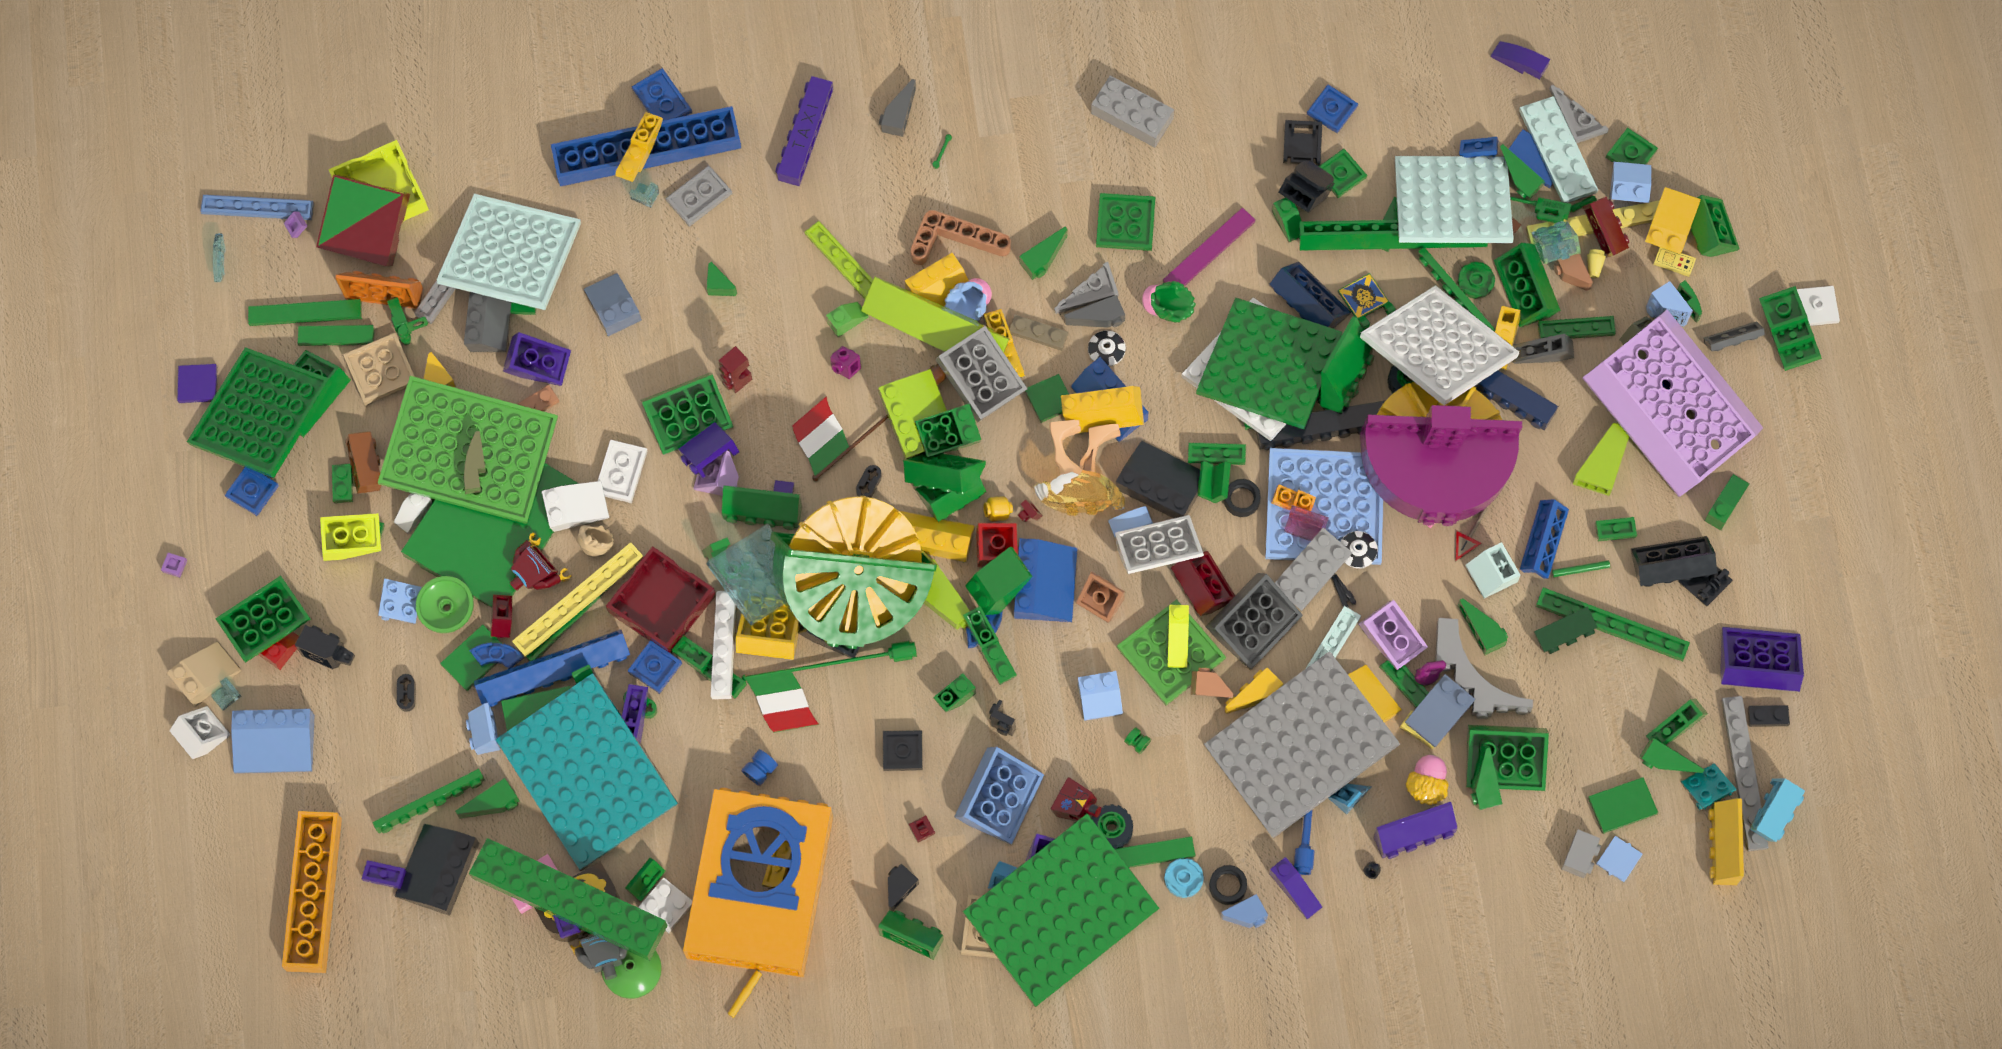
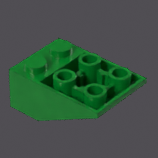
(948, 431)

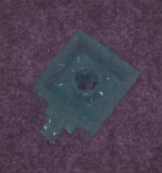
(1556, 242)

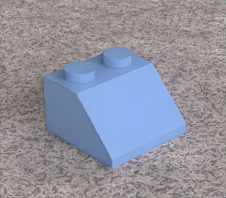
(1630, 182)
(1100, 695)
(483, 730)

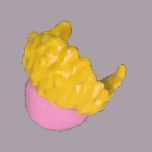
(1428, 780)

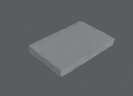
(698, 196)

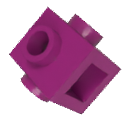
(845, 362)

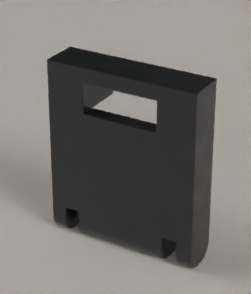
(1301, 145)

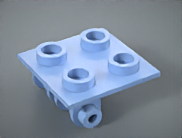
(398, 601)

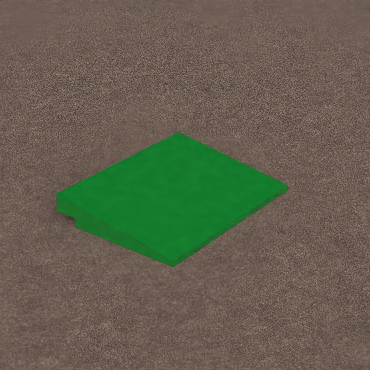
(477, 544)

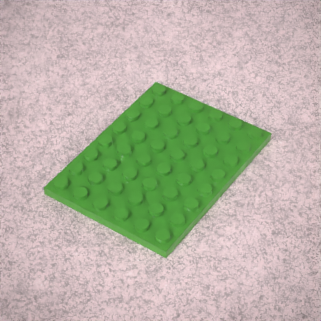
(433, 442)

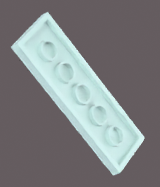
(1558, 150)

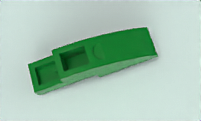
(989, 645)

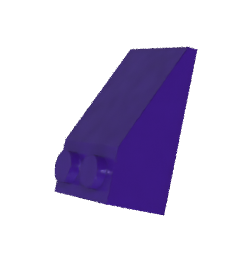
(536, 360)

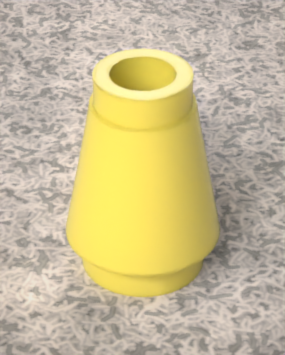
(1595, 262)

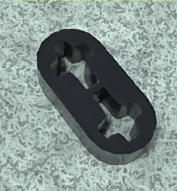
(865, 480)
(410, 692)

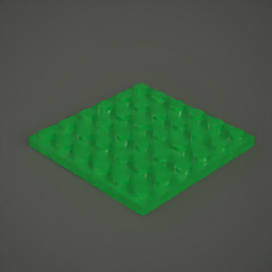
(1268, 363)
(259, 412)

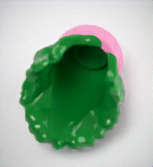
(1169, 301)

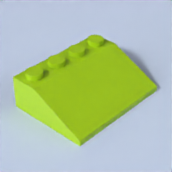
(910, 401)

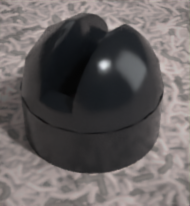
(1368, 870)

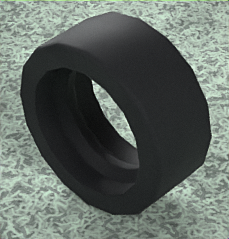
(1242, 512)
(1228, 869)

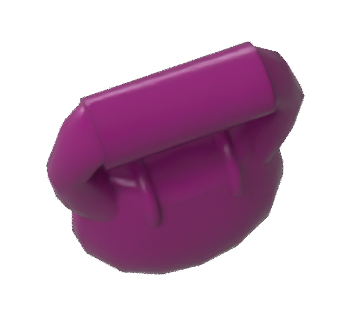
(1429, 672)

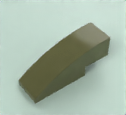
(474, 465)

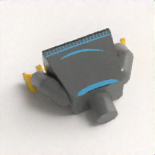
(599, 955)

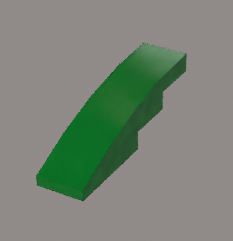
(702, 662)

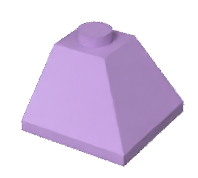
(717, 473)

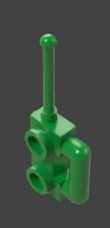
(1545, 206)

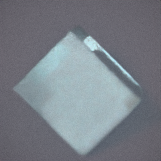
(645, 194)
(226, 695)

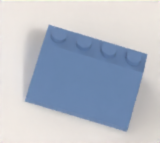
(272, 740)
(999, 795)

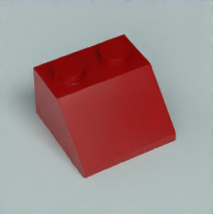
(993, 540)

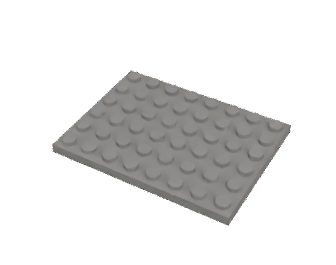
(1301, 744)

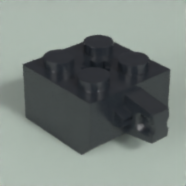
(323, 648)

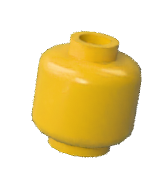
(997, 508)

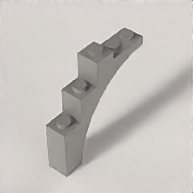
(1465, 675)

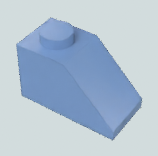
(1246, 913)

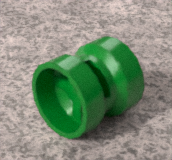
(1137, 740)

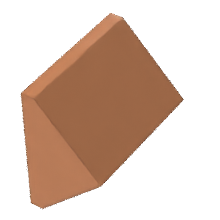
(1100, 597)

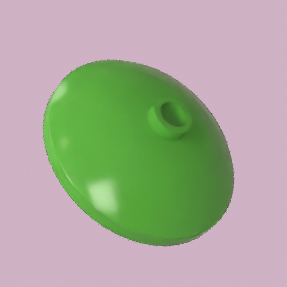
(438, 594)
(638, 980)

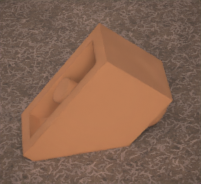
(1573, 272)
(1208, 684)

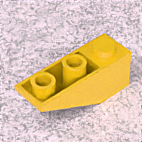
(1508, 325)
(1252, 694)

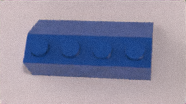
(1101, 377)

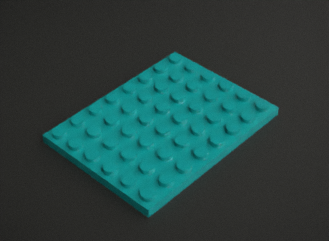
(586, 771)

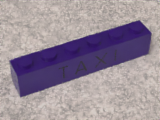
(805, 131)

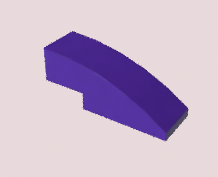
(1521, 59)

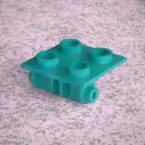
(1708, 786)

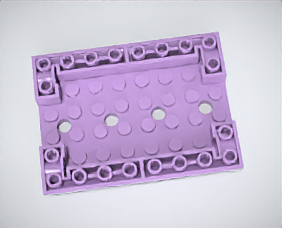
(1658, 417)

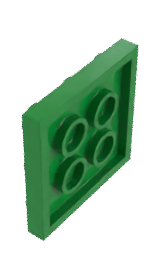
(1125, 222)

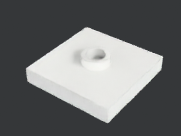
(1820, 305)

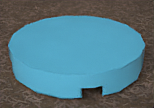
(1184, 878)

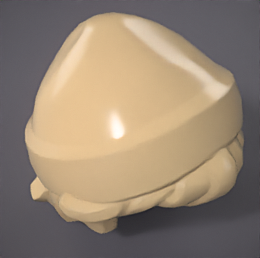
(595, 540)

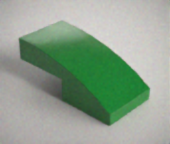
(1691, 299)

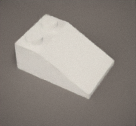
(575, 505)

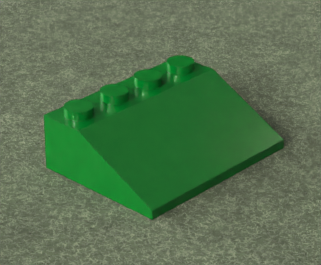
(1345, 368)
(327, 369)
(685, 412)
(262, 619)
(1516, 752)

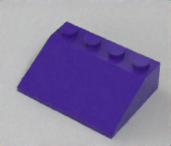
(1761, 659)

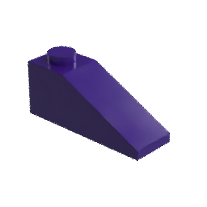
(635, 709)
(1295, 888)

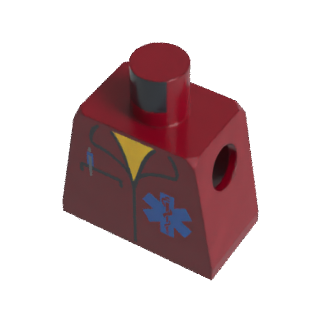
(1075, 802)

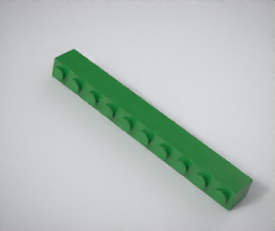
(1361, 236)

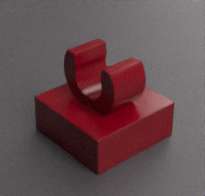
(1029, 511)
(921, 828)

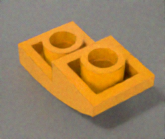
(1286, 498)

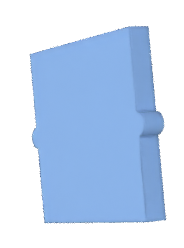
(1619, 859)

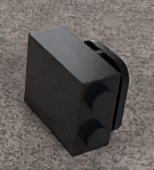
(1307, 185)

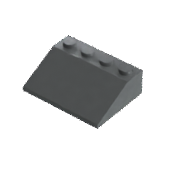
(1254, 620)

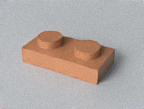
(541, 399)

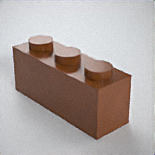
(364, 461)

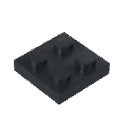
(902, 750)

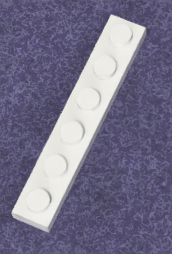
(723, 646)

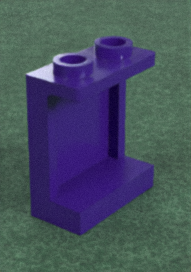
(706, 448)

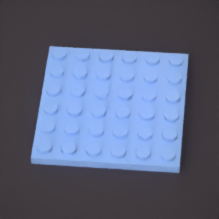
(1340, 494)

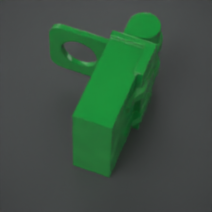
(400, 323)

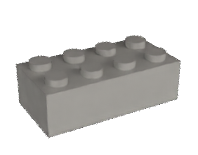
(1132, 111)

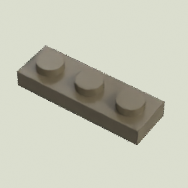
(1038, 332)

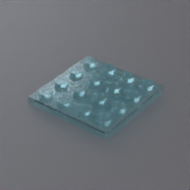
(748, 575)

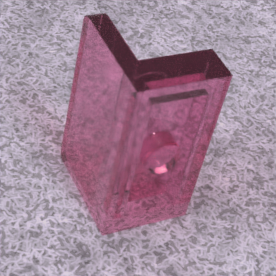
(1305, 523)

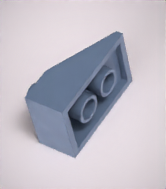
(613, 304)
(1440, 710)

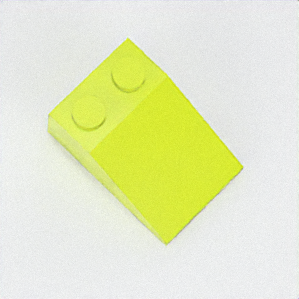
(349, 536)

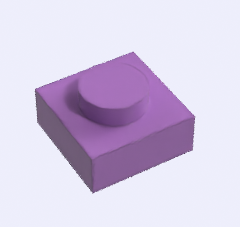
(295, 224)
(174, 565)

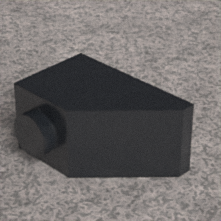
(900, 885)

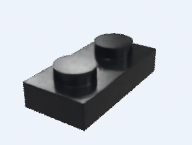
(1768, 716)

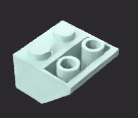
(1493, 570)

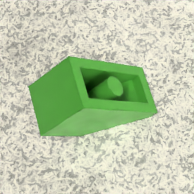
(845, 318)

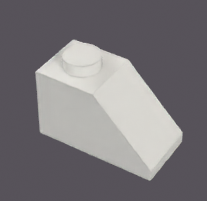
(412, 512)

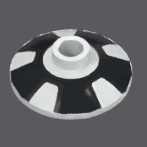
(1110, 355)
(1363, 557)

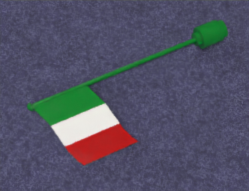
(784, 700)

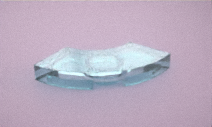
(218, 257)

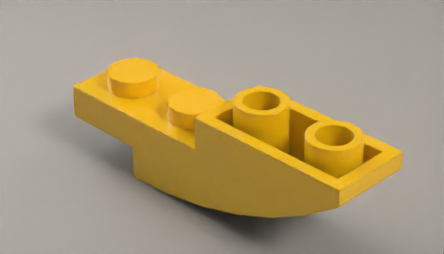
(640, 147)
(997, 322)

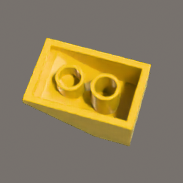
(1672, 220)

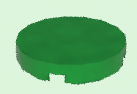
(1476, 280)

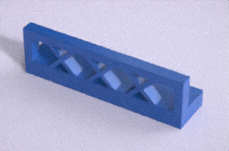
(1541, 536)

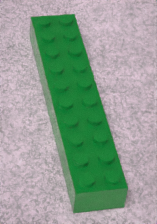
(568, 899)

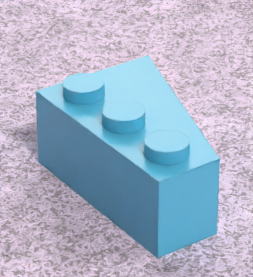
(1777, 809)

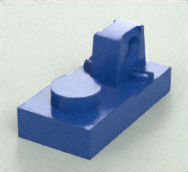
(1479, 147)

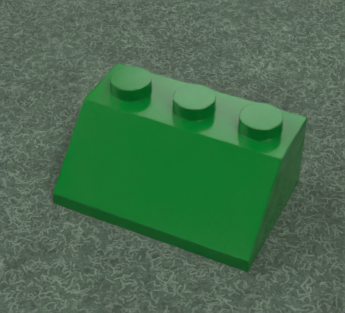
(1713, 228)
(942, 503)
(911, 934)

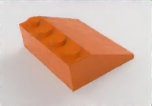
(380, 289)

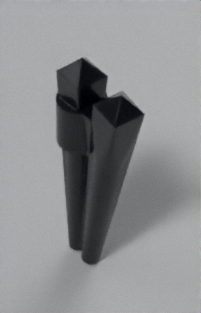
(1344, 595)

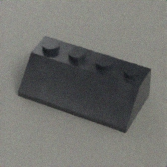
(1674, 561)

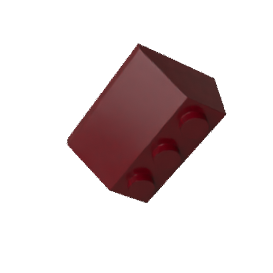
(1606, 226)
(1203, 583)

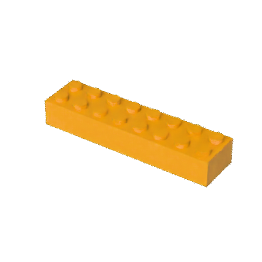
(312, 892)

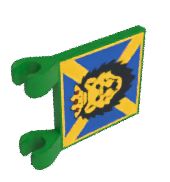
(1364, 298)

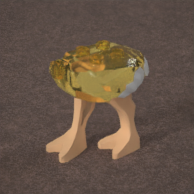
(1080, 487)

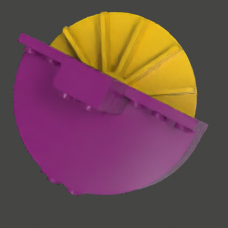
(1437, 457)

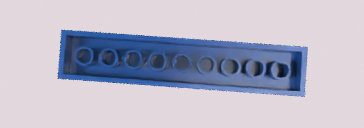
(676, 141)

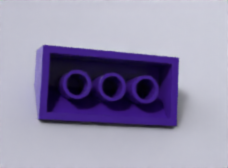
(1416, 830)

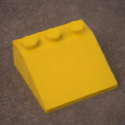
(771, 636)
(1375, 693)

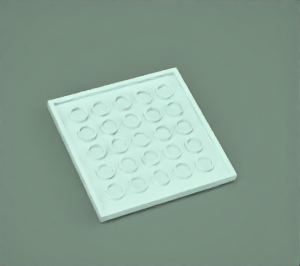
(1453, 199)
(509, 251)

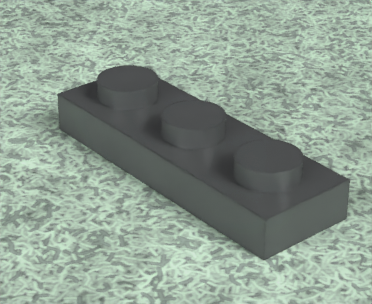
(1734, 336)

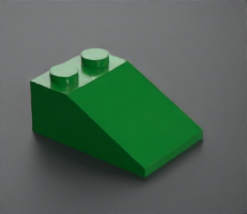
(998, 582)

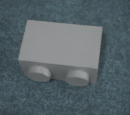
(1581, 853)

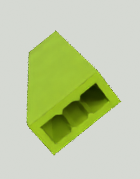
(1604, 462)
(946, 601)

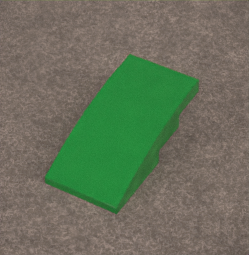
(1790, 328)

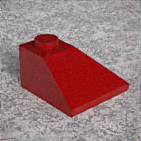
(281, 651)

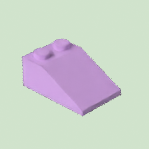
(1393, 634)

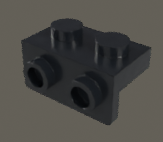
(1000, 721)

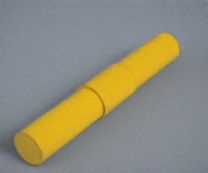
(744, 994)

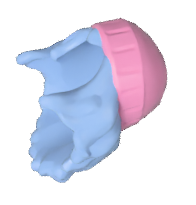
(970, 298)

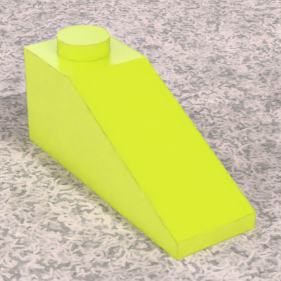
(1178, 636)

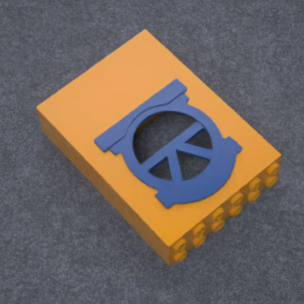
(749, 927)

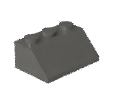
(487, 324)

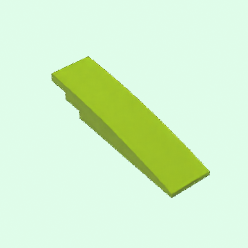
(921, 316)

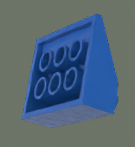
(1052, 585)

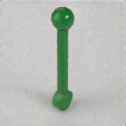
(936, 164)

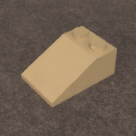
(202, 672)

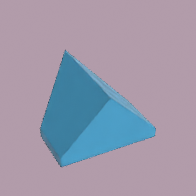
(1348, 796)

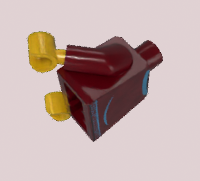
(534, 568)

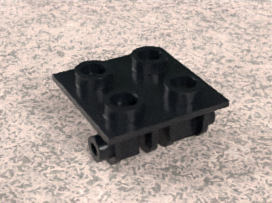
(1709, 587)

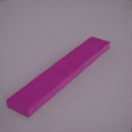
(1211, 248)

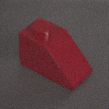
(501, 616)

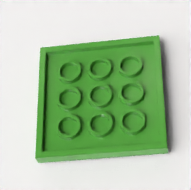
(1148, 655)

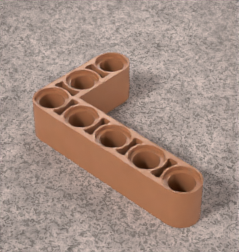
(956, 234)

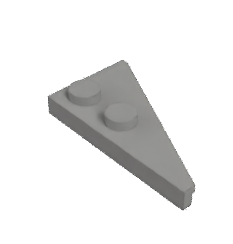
(1581, 124)
(1095, 289)

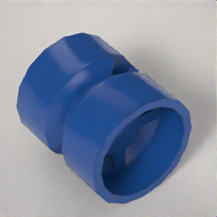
(757, 769)

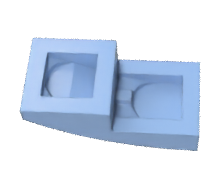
(1130, 519)

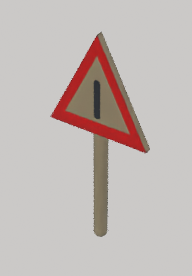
(1465, 543)

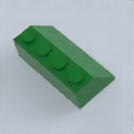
(1527, 284)
(943, 472)
(761, 507)

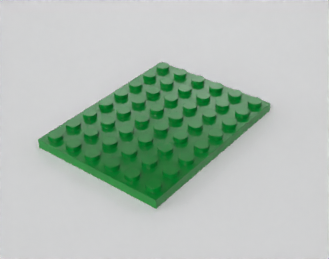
(1060, 910)

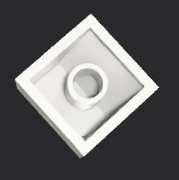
(199, 732)

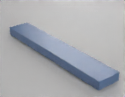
(255, 207)

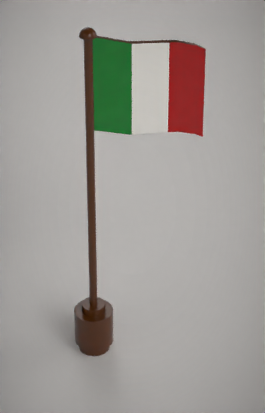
(824, 438)

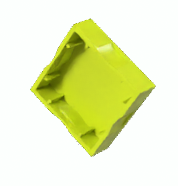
(388, 169)

